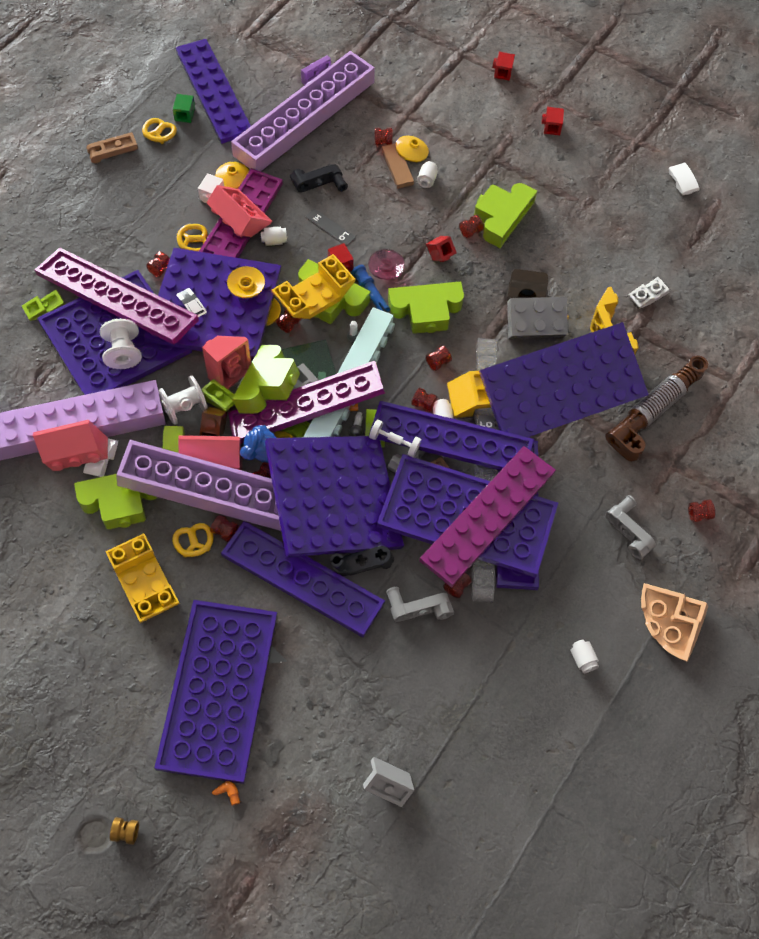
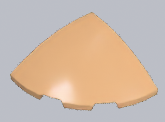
(673, 619)

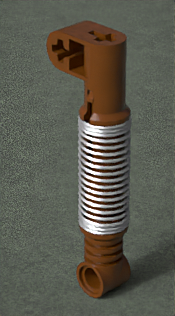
(642, 413)

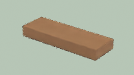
(397, 167)

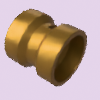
(124, 830)

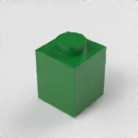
(184, 108)

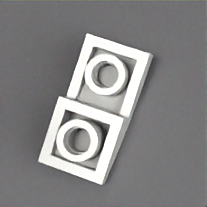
(684, 179)
(650, 293)
(98, 469)

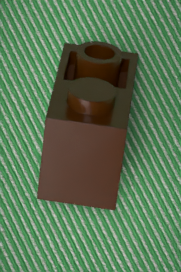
(213, 422)

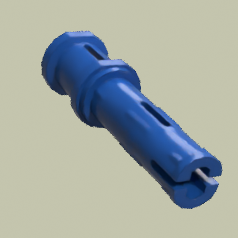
(367, 282)

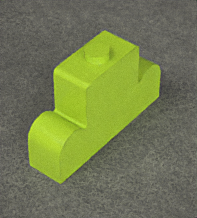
(503, 211)
(353, 302)
(426, 305)
(267, 378)
(117, 504)

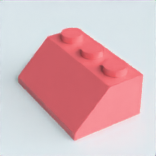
(238, 211)
(227, 359)
(71, 445)
(215, 449)

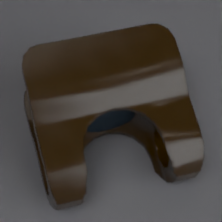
(527, 284)

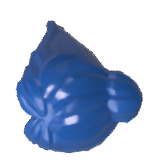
(255, 444)

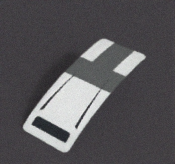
(191, 302)

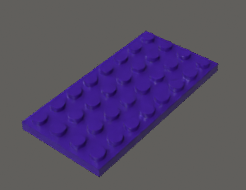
(564, 382)
(431, 497)
(217, 692)

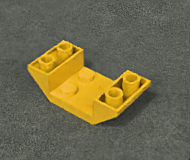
(317, 291)
(604, 313)
(467, 394)
(142, 578)

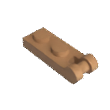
(111, 147)

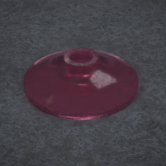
(386, 264)

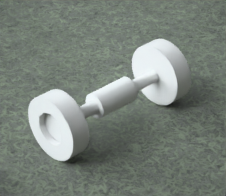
(376, 429)

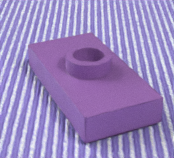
(314, 69)

